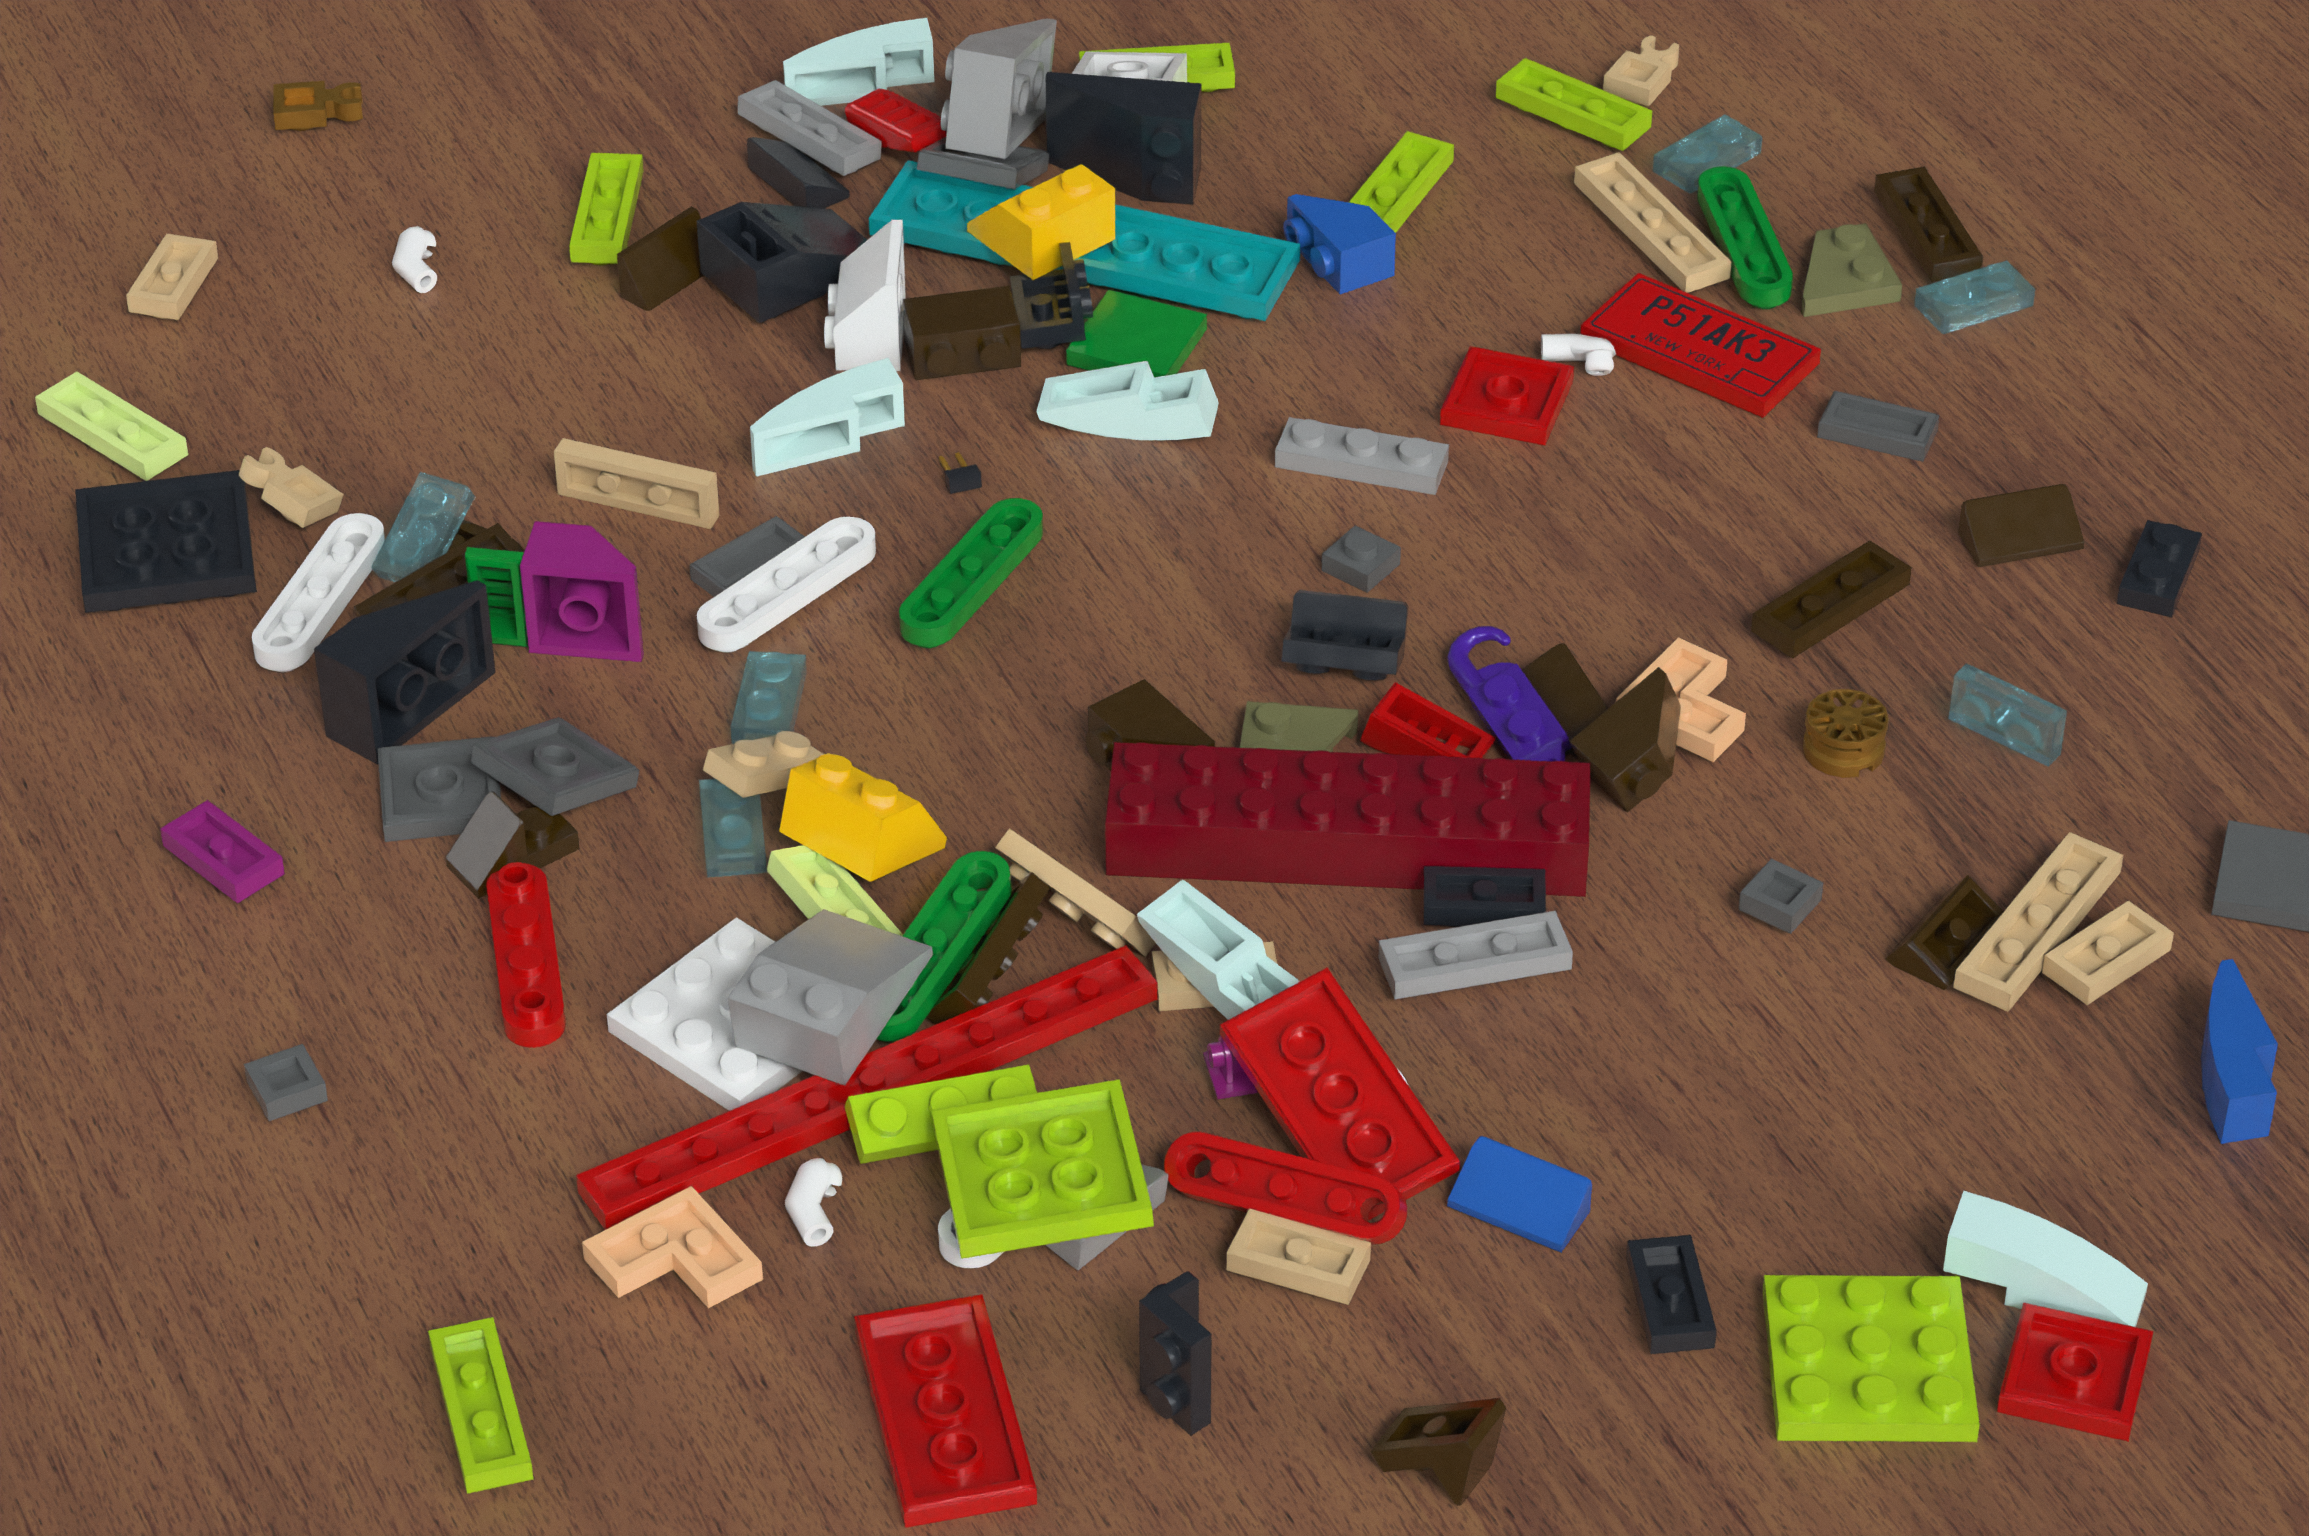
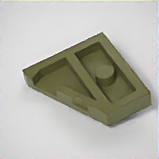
(1848, 272)
(1296, 726)

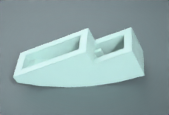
(863, 62)
(1131, 403)
(828, 418)
(1213, 950)
(2040, 1262)

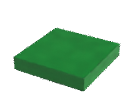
(1137, 330)

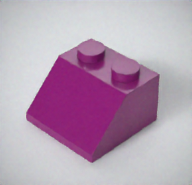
(579, 595)

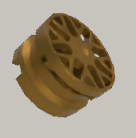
(1845, 737)

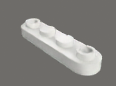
(786, 584)
(318, 592)

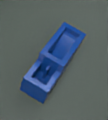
(2237, 1060)

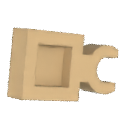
(1642, 75)
(294, 492)

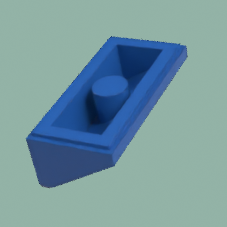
(1521, 1194)

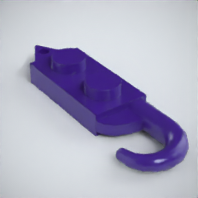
(1507, 701)

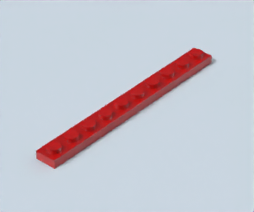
(816, 1106)

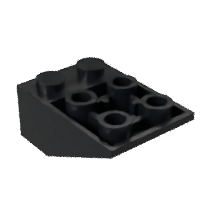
(774, 254)

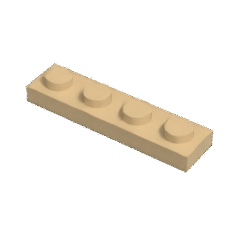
(1652, 222)
(2038, 921)

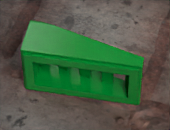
(507, 624)

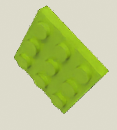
(1041, 1169)
(1869, 1358)

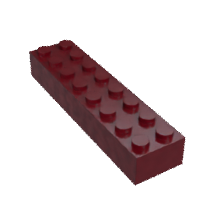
(1341, 816)

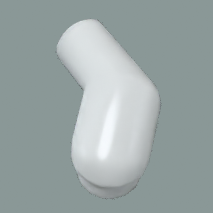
(408, 258)
(1579, 347)
(804, 1197)

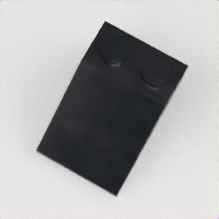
(1127, 132)
(403, 667)

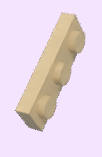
(636, 483)
(1076, 896)

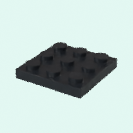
(164, 541)

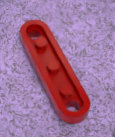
(526, 955)
(1285, 1186)

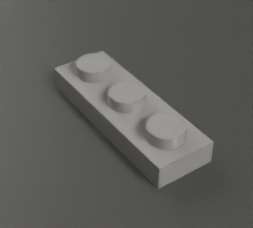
(809, 127)
(1362, 455)
(1475, 955)

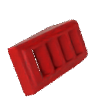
(895, 121)
(1411, 724)

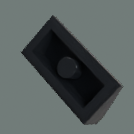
(793, 174)

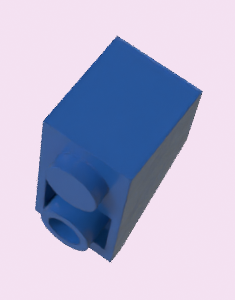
(1341, 241)

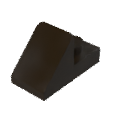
(503, 837)
(1449, 1438)

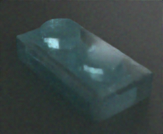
(1714, 145)
(1974, 297)
(423, 526)
(768, 695)
(2007, 714)
(731, 831)

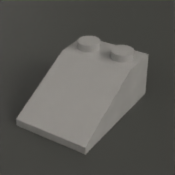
(998, 88)
(824, 994)

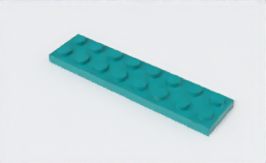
(1149, 255)

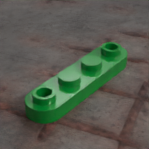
(1745, 236)
(970, 572)
(953, 926)

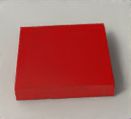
(1507, 395)
(2075, 1372)

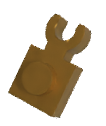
(310, 104)

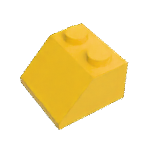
(1064, 209)
(856, 818)

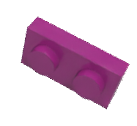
(222, 851)

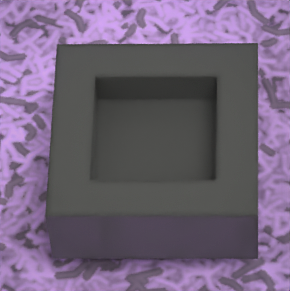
(1361, 559)
(1781, 896)
(285, 1082)

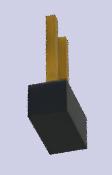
(961, 478)

